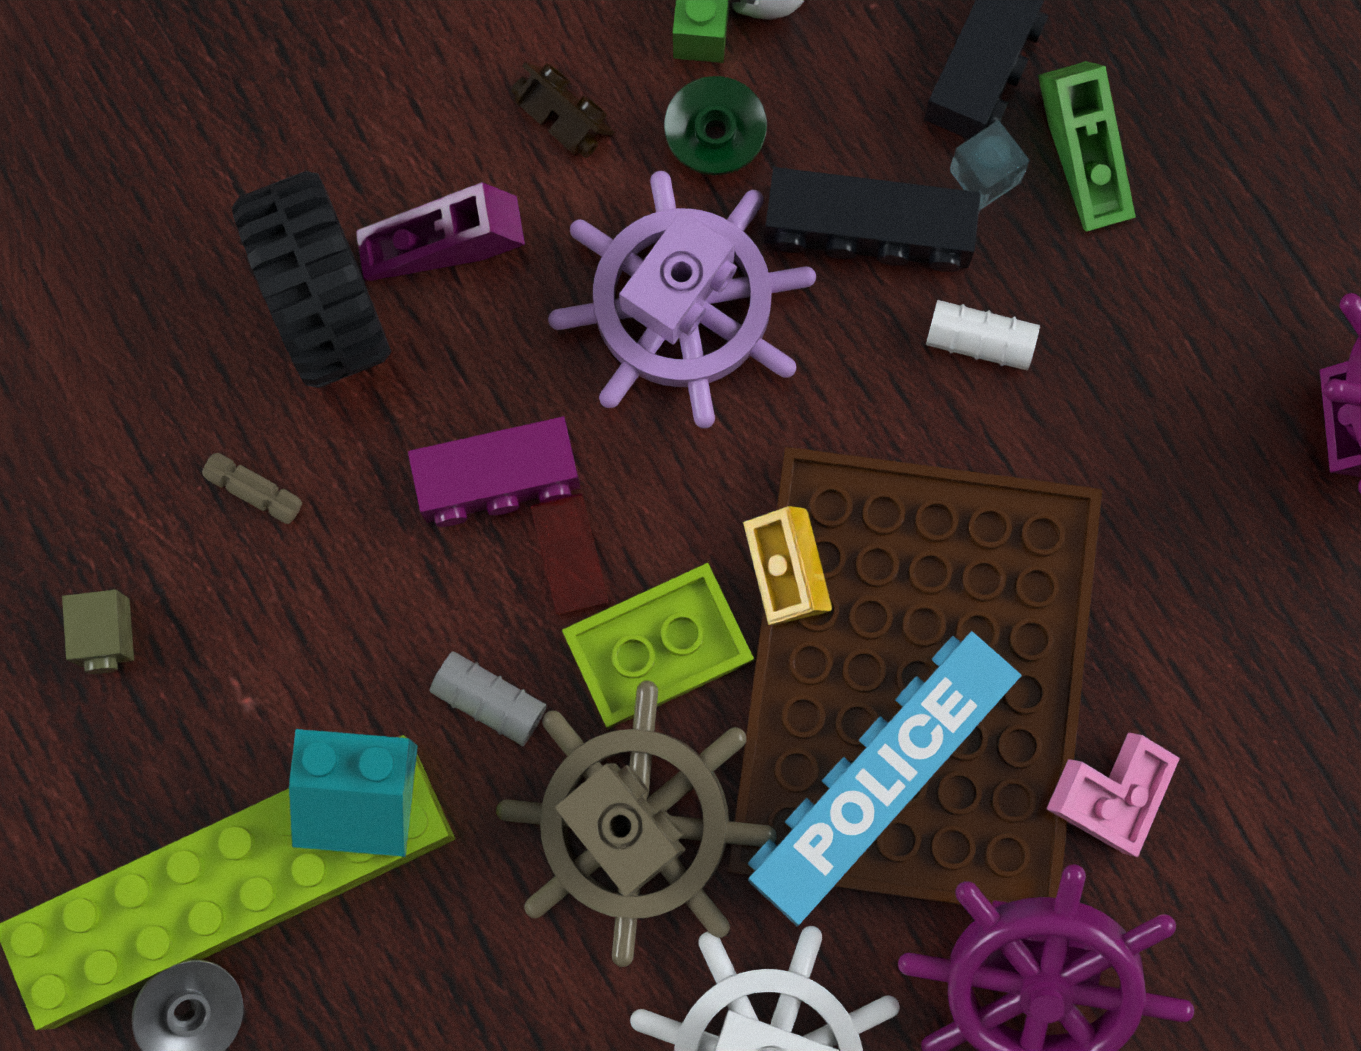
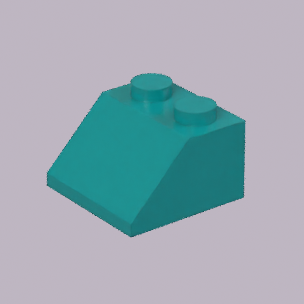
(351, 792)

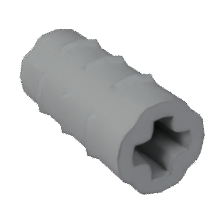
(487, 698)

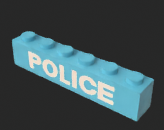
(882, 778)

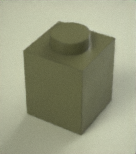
(98, 630)

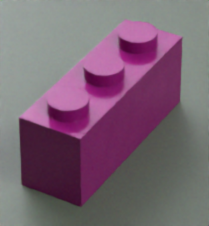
(494, 471)

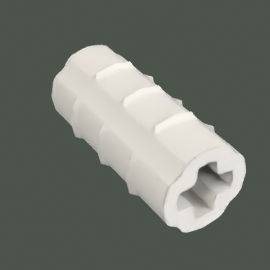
(983, 335)

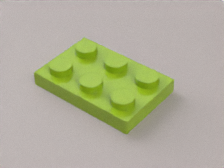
(667, 635)

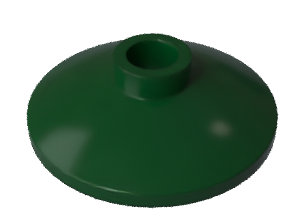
(715, 103)

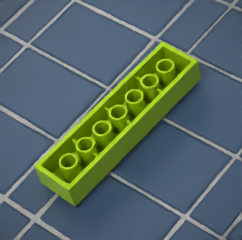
(188, 904)

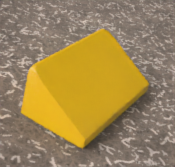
(787, 565)

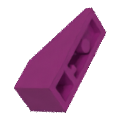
(442, 233)

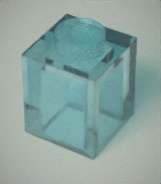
(989, 163)

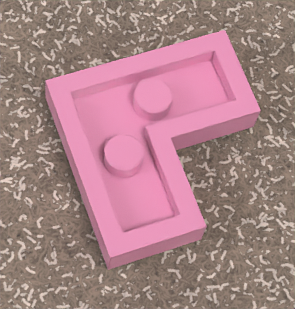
(1121, 806)

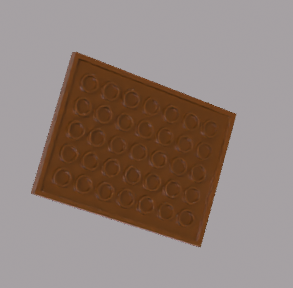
(907, 568)

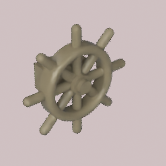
(628, 828)

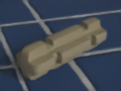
(252, 488)

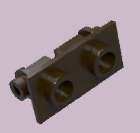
(547, 93)

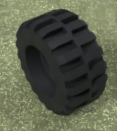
(310, 279)

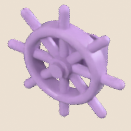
(675, 293)

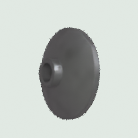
(208, 1024)

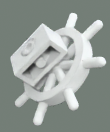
(741, 1026)

